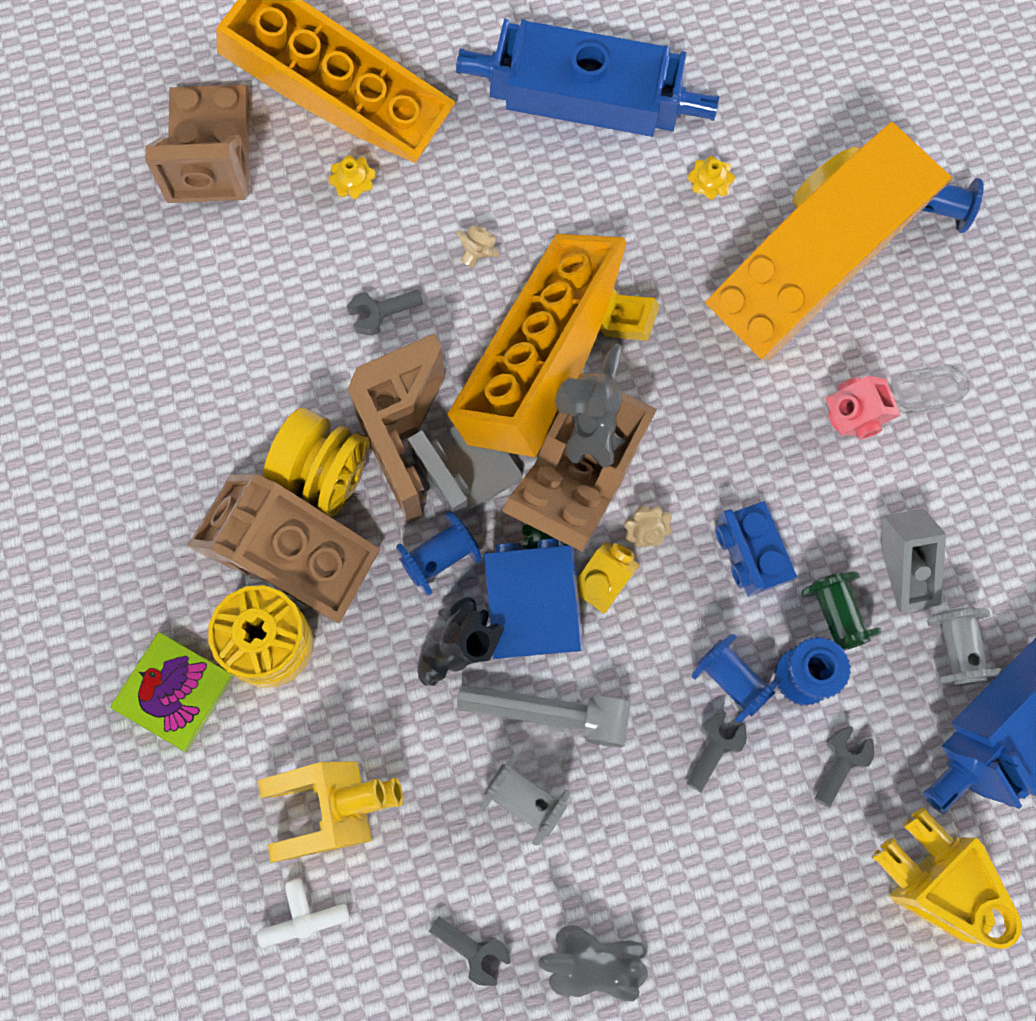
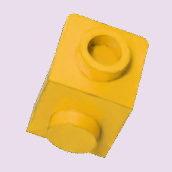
(629, 317)
(606, 575)

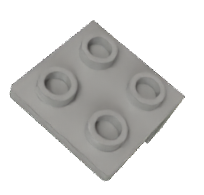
(462, 473)

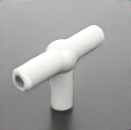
(302, 923)

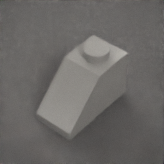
(914, 558)

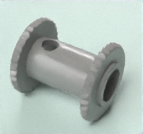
(964, 646)
(521, 799)

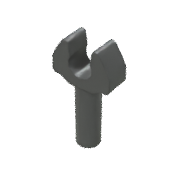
(379, 310)
(716, 748)
(843, 763)
(471, 950)

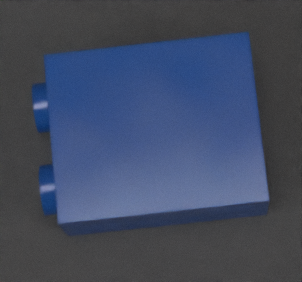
(534, 599)

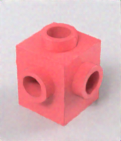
(862, 407)

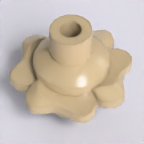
(477, 244)
(648, 526)

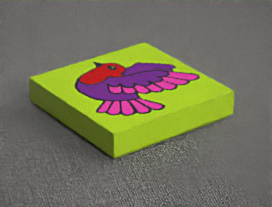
(172, 692)

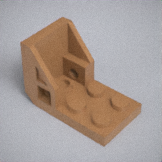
(205, 145)
(399, 389)
(573, 497)
(285, 543)

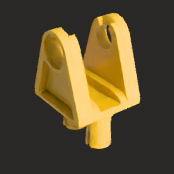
(342, 803)
(952, 885)

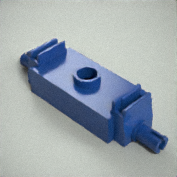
(615, 97)
(994, 727)

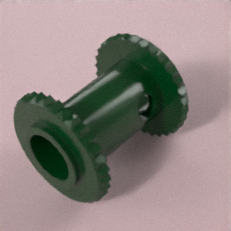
(841, 609)

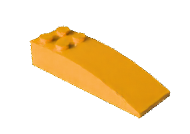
(333, 74)
(827, 241)
(539, 345)

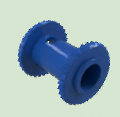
(958, 203)
(439, 553)
(828, 664)
(735, 677)

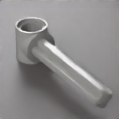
(601, 720)

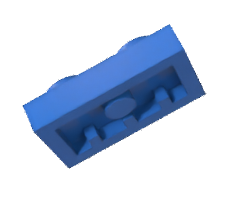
(754, 549)

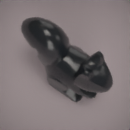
(462, 642)

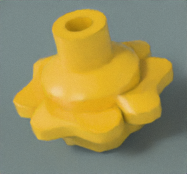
(351, 177)
(711, 177)

